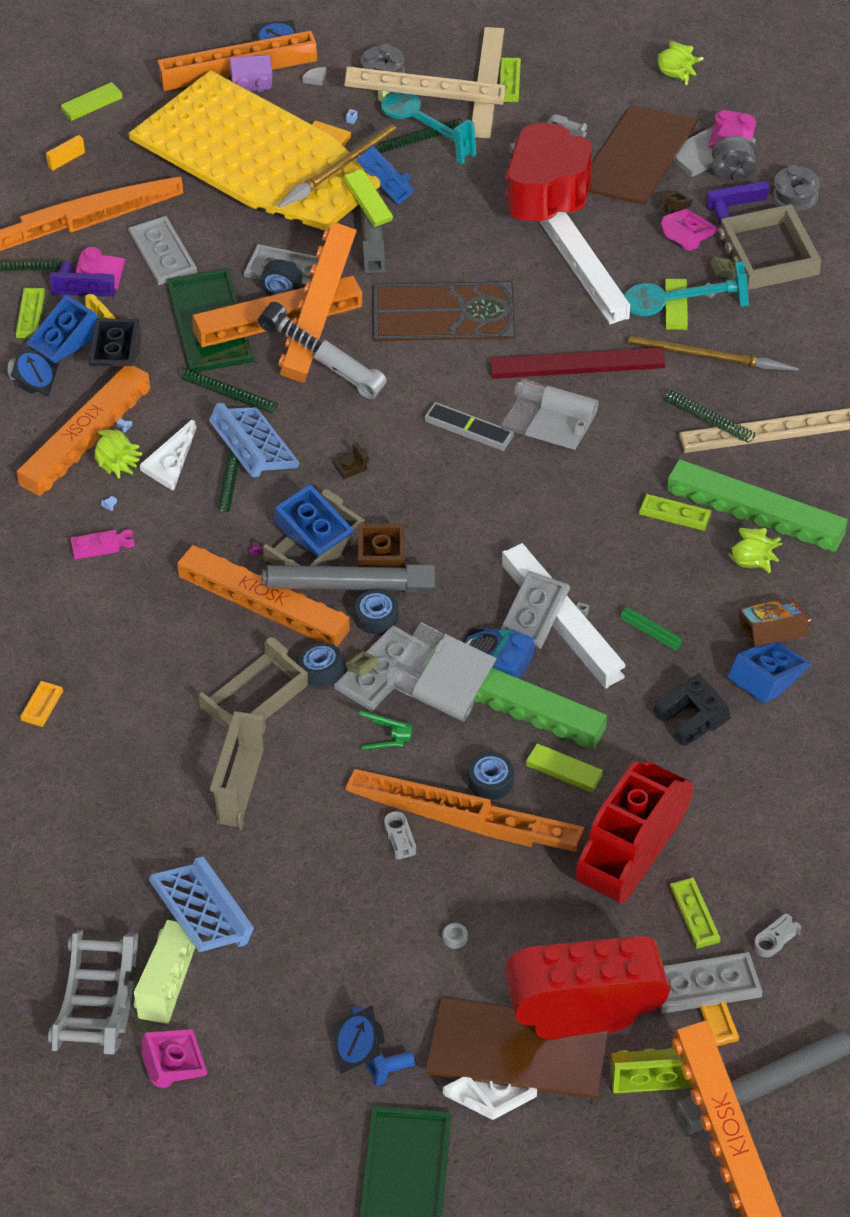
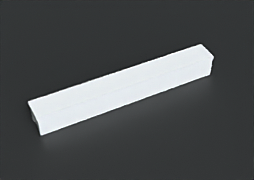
(587, 267)
(570, 622)

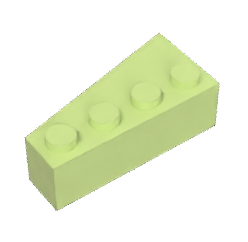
(164, 974)

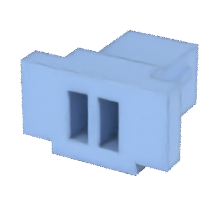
(124, 425)
(109, 503)

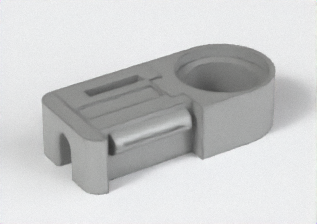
(574, 128)
(400, 837)
(778, 934)

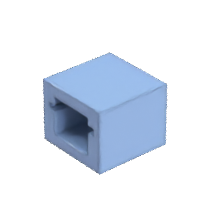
(351, 116)

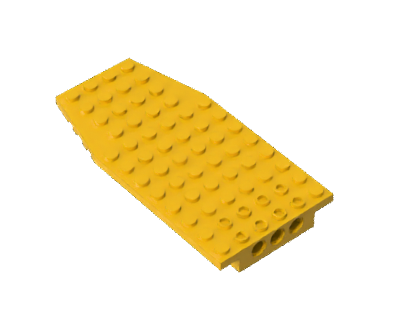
(250, 150)

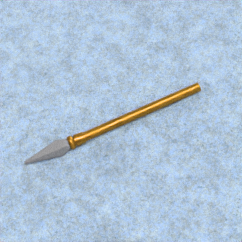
(302, 190)
(708, 353)

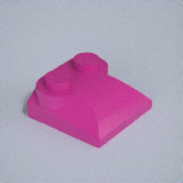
(732, 124)
(687, 228)
(94, 262)
(172, 1057)

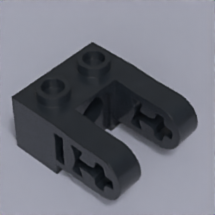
(704, 699)

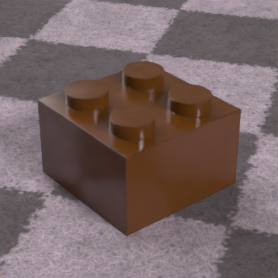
(381, 545)

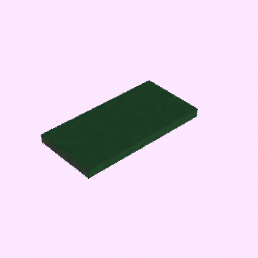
(201, 294)
(406, 1163)

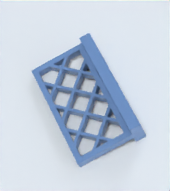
(245, 445)
(217, 900)

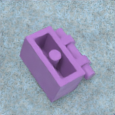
(252, 72)

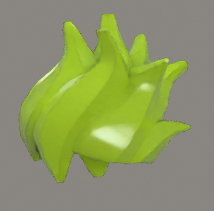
(678, 61)
(116, 452)
(755, 549)

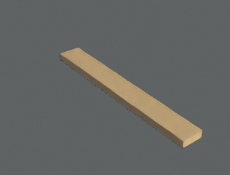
(488, 73)
(424, 85)
(767, 430)

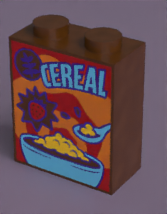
(774, 621)

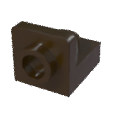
(673, 202)
(352, 463)

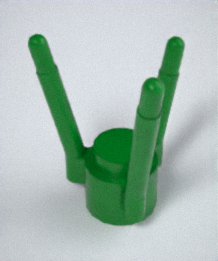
(400, 731)

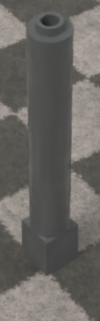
(372, 245)
(411, 579)
(774, 1075)

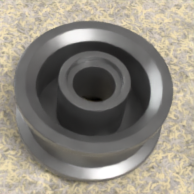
(383, 58)
(734, 157)
(796, 187)

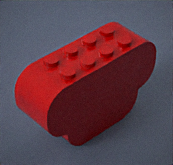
(547, 172)
(632, 829)
(586, 985)

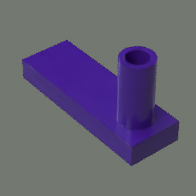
(736, 195)
(82, 284)

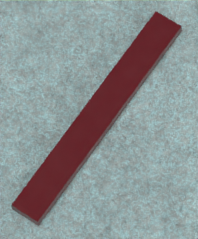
(577, 363)

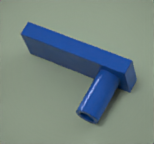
(391, 181)
(381, 1066)

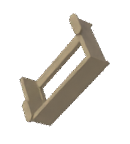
(276, 555)
(275, 654)
(233, 799)

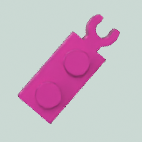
(100, 543)

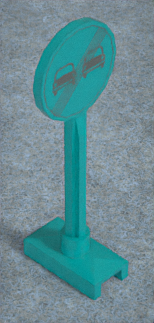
(408, 105)
(649, 298)

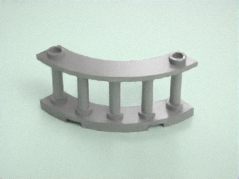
(120, 1003)

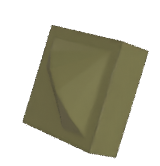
(723, 267)
(362, 663)

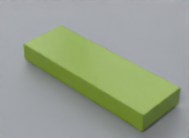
(510, 78)
(91, 101)
(368, 198)
(676, 309)
(30, 312)
(675, 512)
(564, 768)
(695, 913)

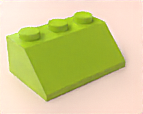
(646, 1071)

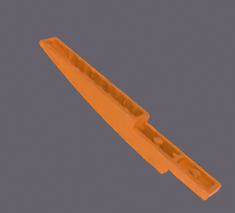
(88, 210)
(466, 811)

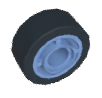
(280, 277)
(376, 611)
(323, 663)
(491, 775)

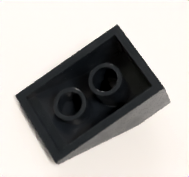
(115, 342)

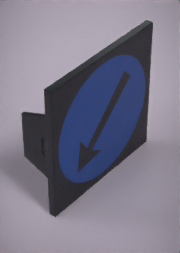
(275, 29)
(33, 371)
(357, 1039)

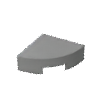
(315, 76)

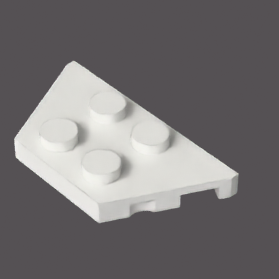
(488, 1098)

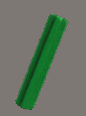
(651, 628)

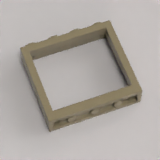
(779, 273)

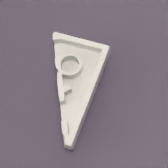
(168, 460)

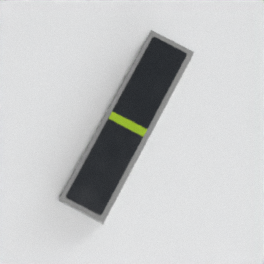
(469, 426)

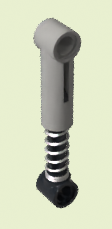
(367, 381)

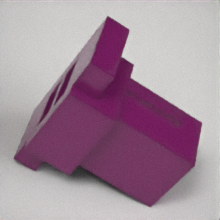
(256, 549)

